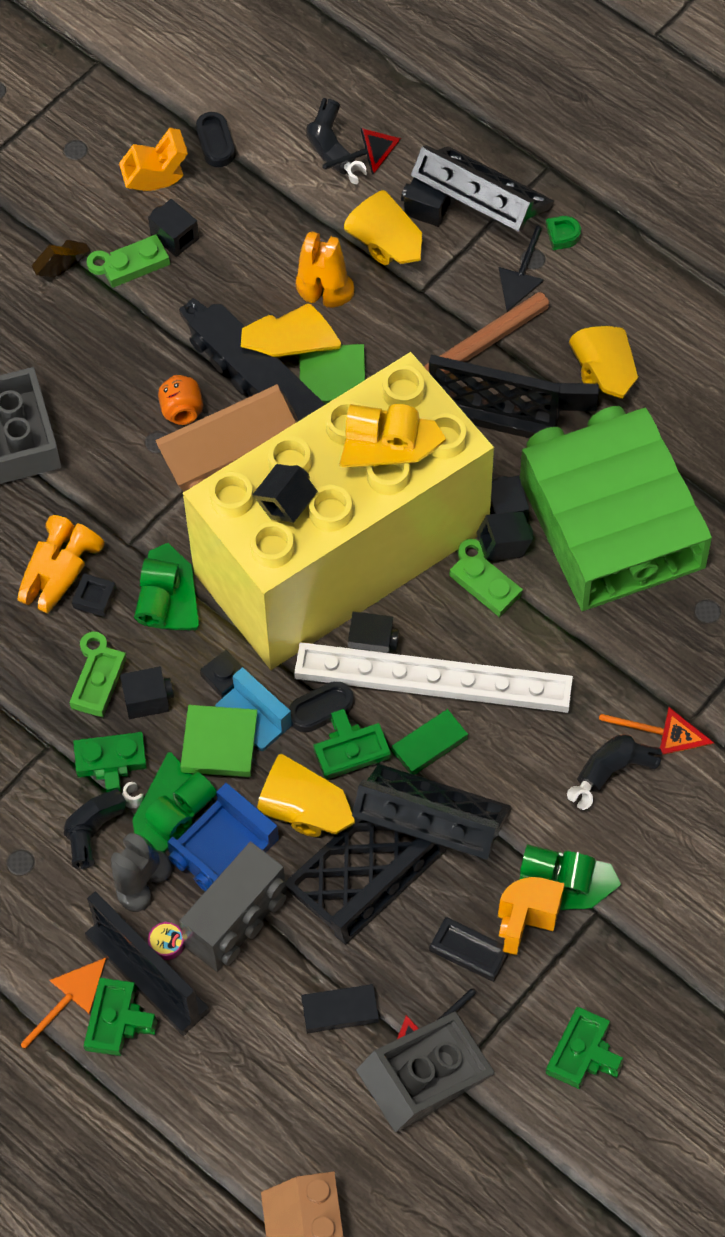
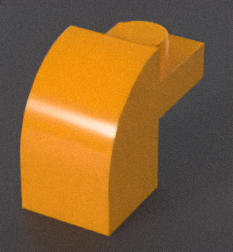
(157, 167)
(528, 902)

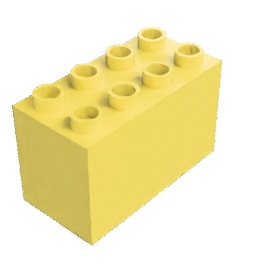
(357, 534)

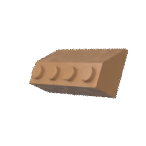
(225, 436)
(303, 1207)

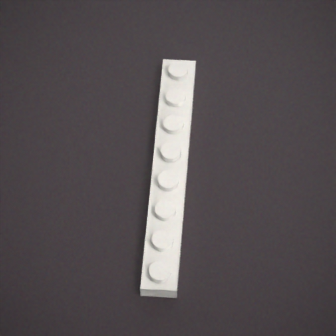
(434, 677)

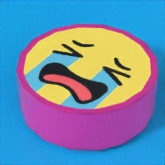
(166, 940)

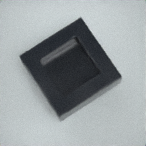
(94, 595)
(220, 673)

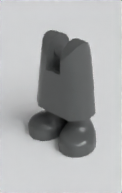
(136, 867)

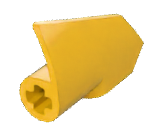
(385, 230)
(291, 334)
(605, 358)
(388, 436)
(304, 799)

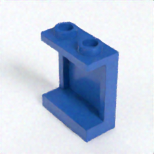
(220, 836)

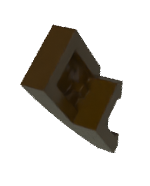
(58, 259)

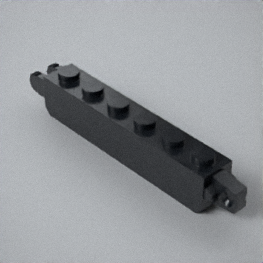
(219, 336)

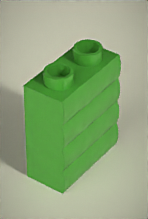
(613, 506)

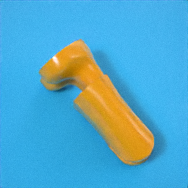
(324, 267)
(53, 569)

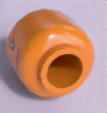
(180, 399)

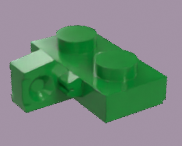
(350, 747)
(110, 757)
(116, 1018)
(583, 1050)

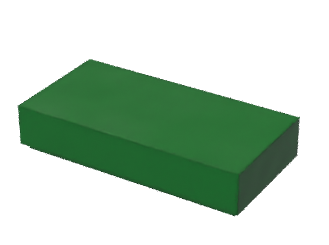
(429, 742)

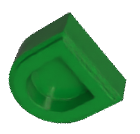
(563, 232)

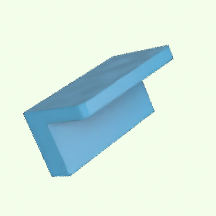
(273, 715)

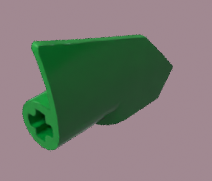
(167, 591)
(171, 803)
(583, 876)

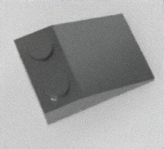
(424, 1071)

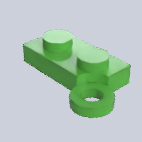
(130, 261)
(484, 579)
(98, 676)

